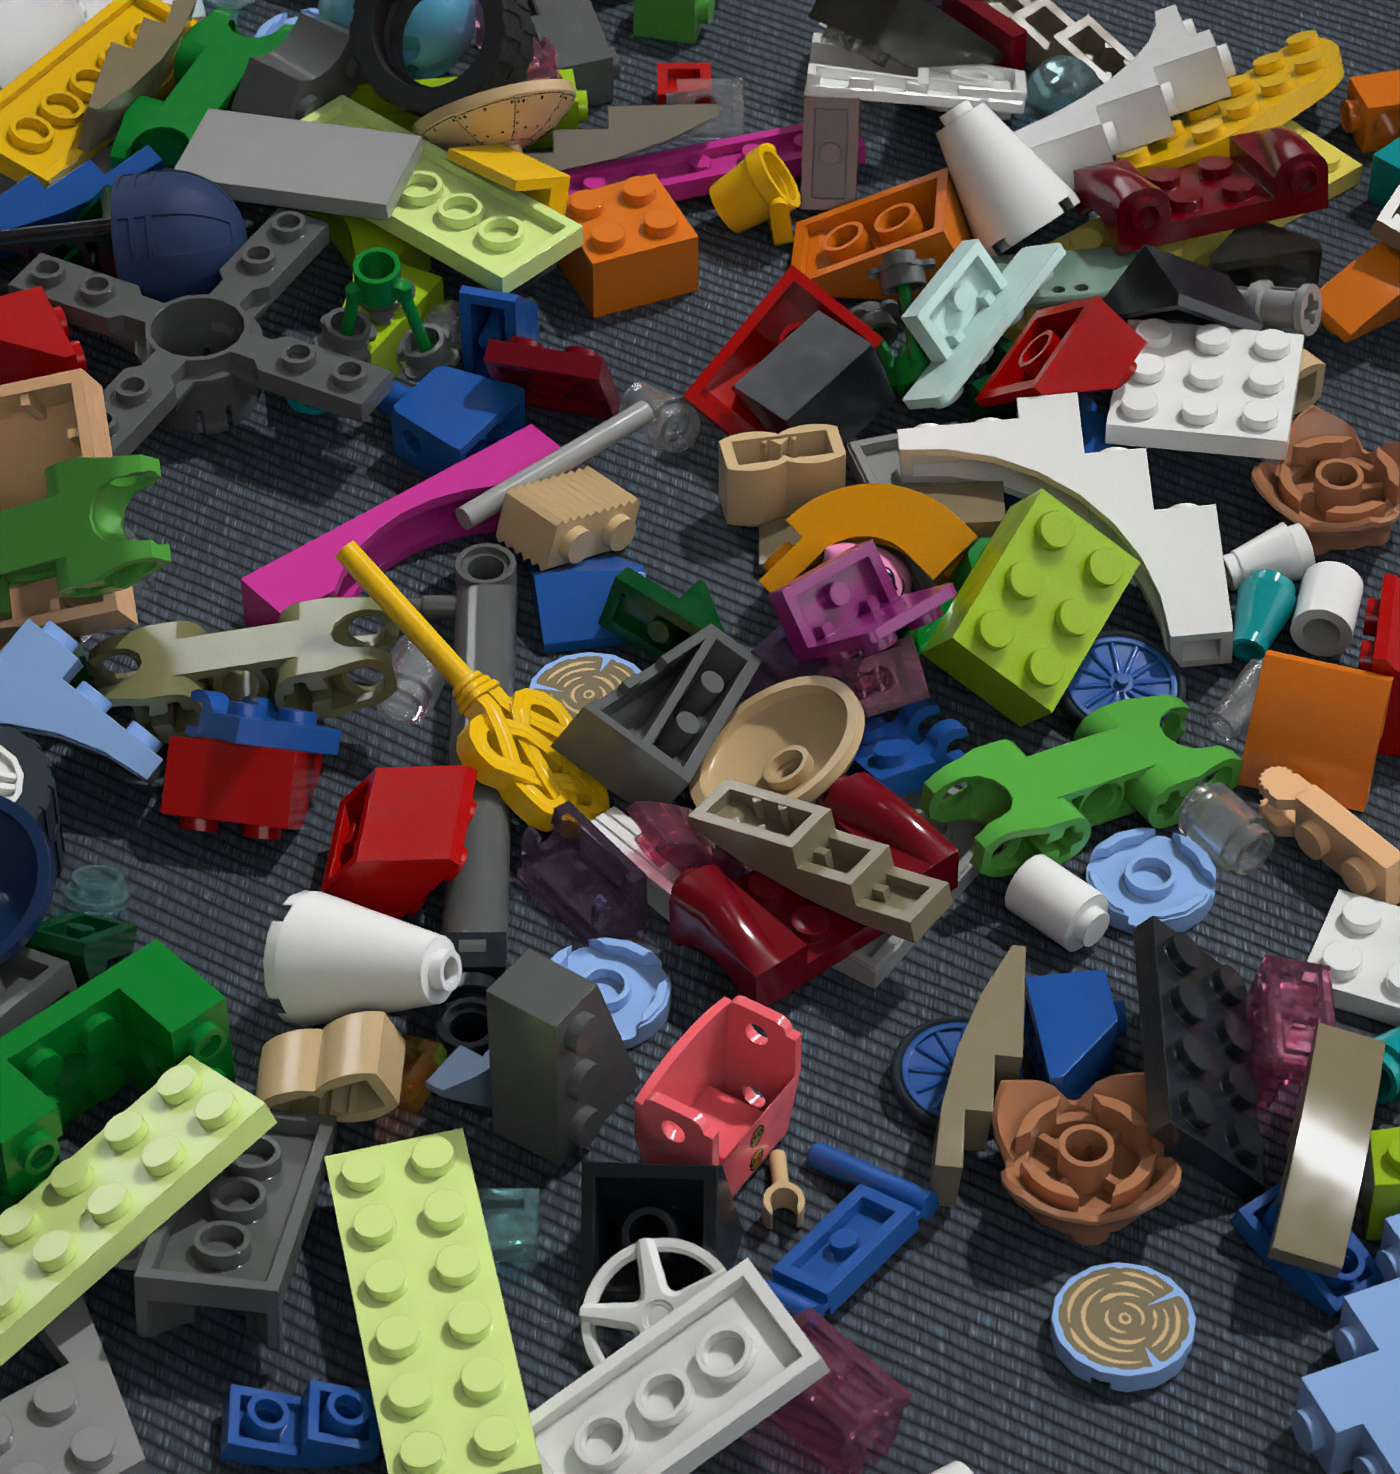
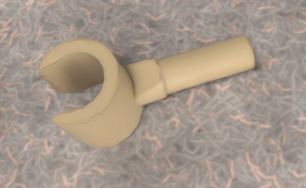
(781, 1192)

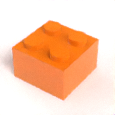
(632, 246)

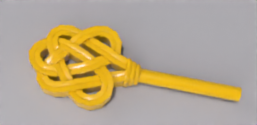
(505, 735)

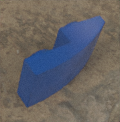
(1359, 1270)
(319, 1429)

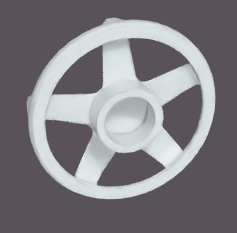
(655, 1298)

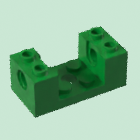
(110, 1032)

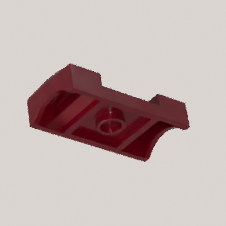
(1263, 180)
(774, 937)

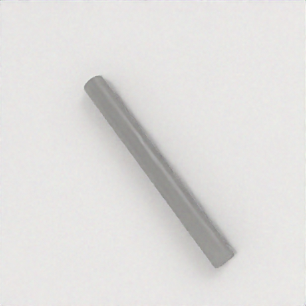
(559, 461)

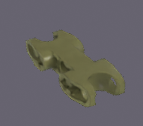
(294, 661)

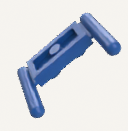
(852, 1237)

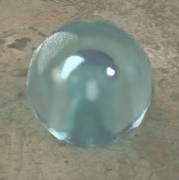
(1058, 84)

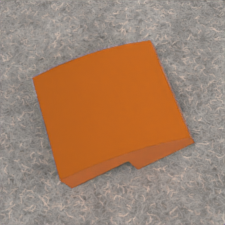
(1319, 724)

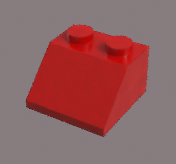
(1066, 351)
(238, 784)

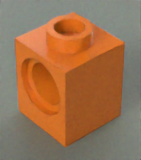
(1372, 110)

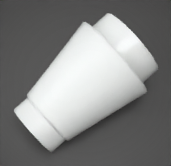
(1277, 549)

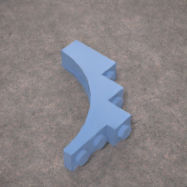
(41, 701)
(1353, 1408)

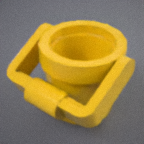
(758, 192)

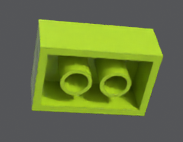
(1031, 608)

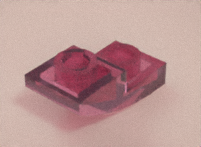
(670, 839)

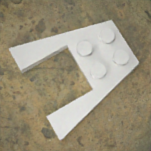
(849, 75)

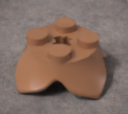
(1333, 484)
(1085, 1160)

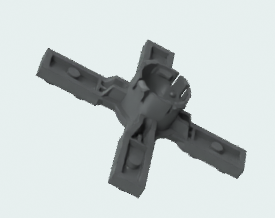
(226, 322)

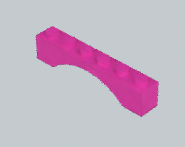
(391, 530)

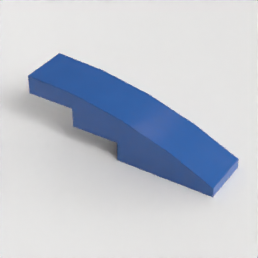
(33, 205)

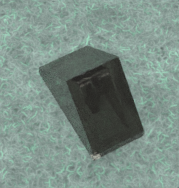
(1268, 254)

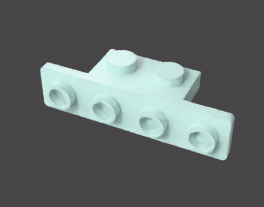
(967, 313)

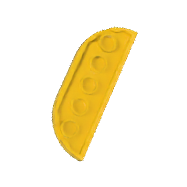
(1262, 98)

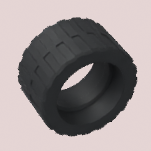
(377, 49)

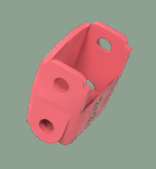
(701, 1094)

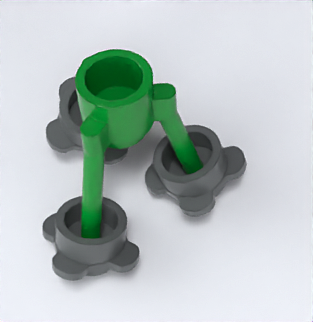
(899, 276)
(380, 292)

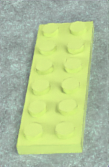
(464, 217)
(119, 1192)
(431, 1309)

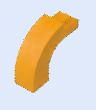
(881, 512)

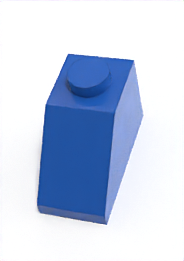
(492, 316)
(1072, 1029)

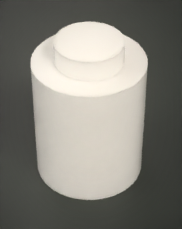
(1327, 608)
(1058, 903)

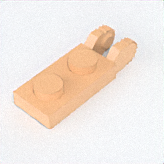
(1330, 833)

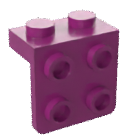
(851, 607)

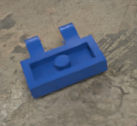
(261, 723)
(903, 755)

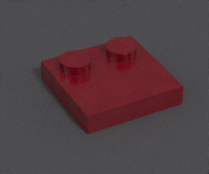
(555, 380)

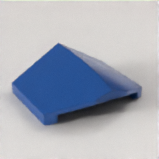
(571, 602)

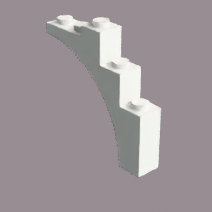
(1135, 106)
(1111, 491)

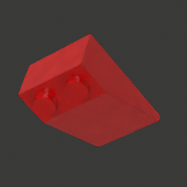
(771, 322)

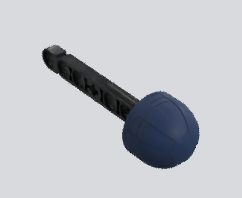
(162, 234)

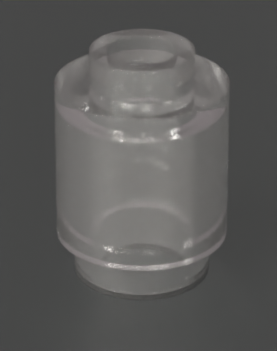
(417, 685)
(1225, 828)

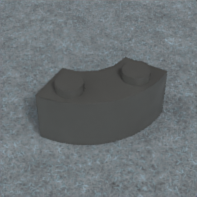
(301, 73)

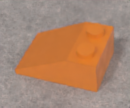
(849, 240)

